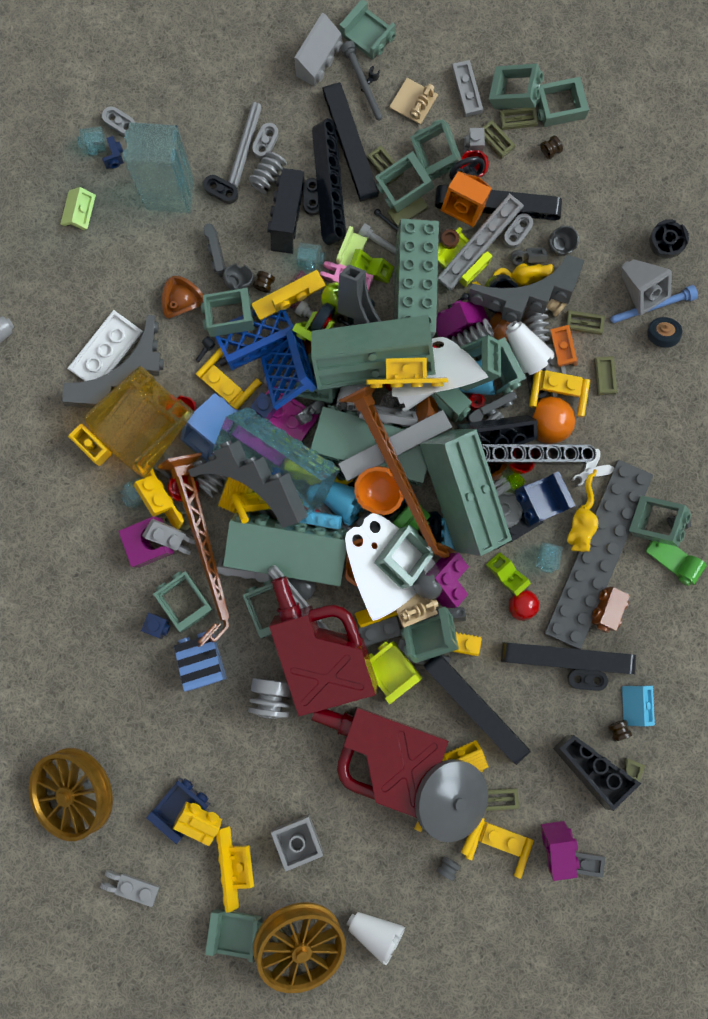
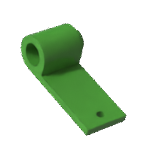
(684, 566)

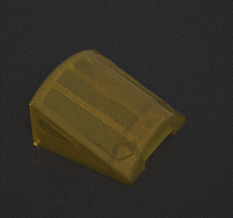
(138, 421)

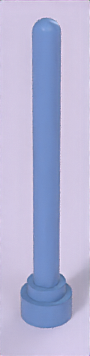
(689, 293)

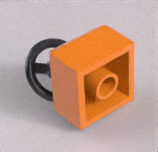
(466, 192)

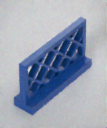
(248, 353)
(299, 362)

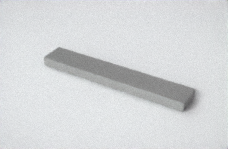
(480, 242)
(401, 443)

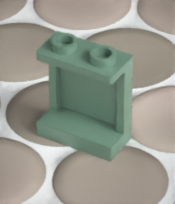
(367, 30)
(510, 369)
(430, 637)
(232, 934)

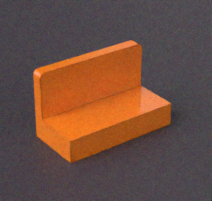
(564, 346)

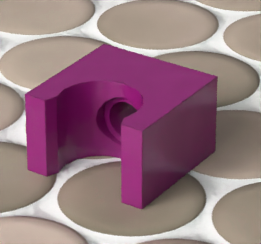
(138, 548)

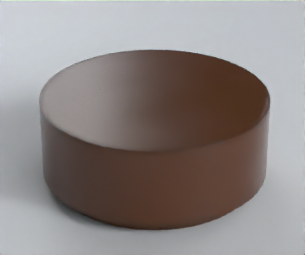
(449, 239)

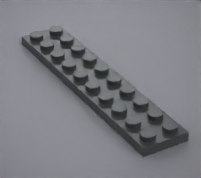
(593, 569)

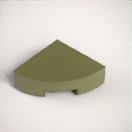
(634, 769)

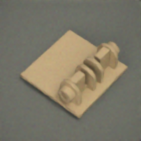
(414, 100)
(416, 610)

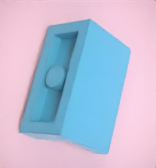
(638, 705)

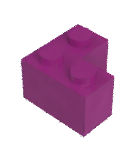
(459, 318)
(447, 573)
(560, 850)

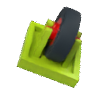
(317, 321)

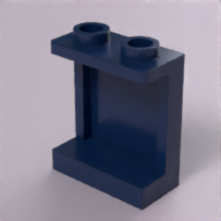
(544, 498)
(170, 806)

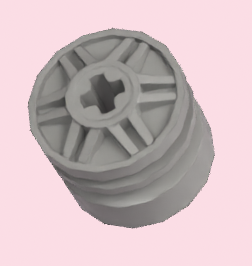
(269, 698)

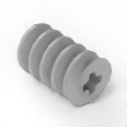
(266, 170)
(536, 324)
(475, 334)
(210, 482)

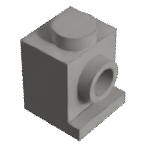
(474, 140)

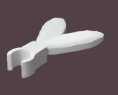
(590, 466)

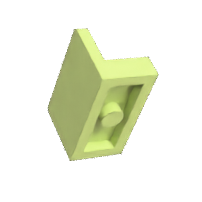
(78, 208)
(351, 242)

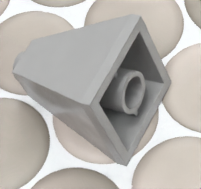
(646, 284)

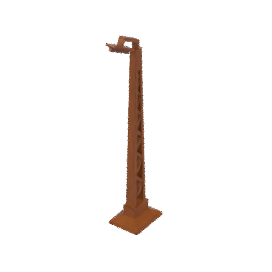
(365, 403)
(179, 468)

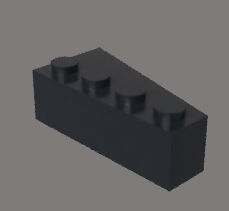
(286, 210)
(505, 430)
(601, 777)

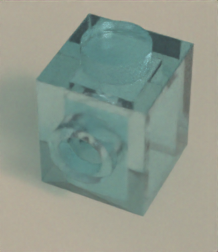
(92, 140)
(310, 256)
(131, 496)
(549, 557)

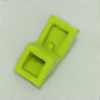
(377, 267)
(507, 574)

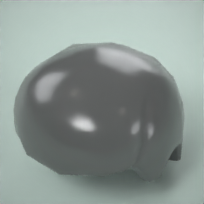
(563, 240)
(237, 277)
(427, 587)
(304, 588)

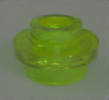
(516, 481)

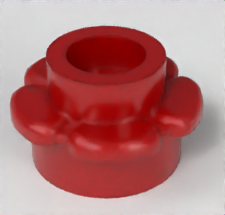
(476, 397)

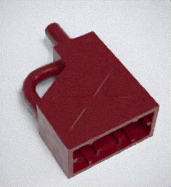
(319, 663)
(394, 752)

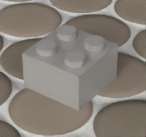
(297, 842)

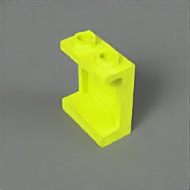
(445, 256)
(393, 671)

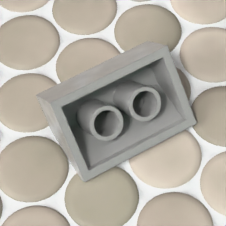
(318, 51)

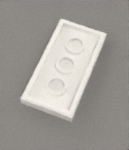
(106, 348)

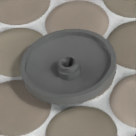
(451, 800)

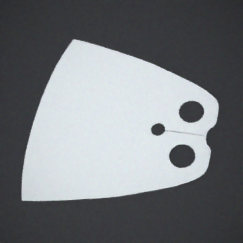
(450, 363)
(377, 588)

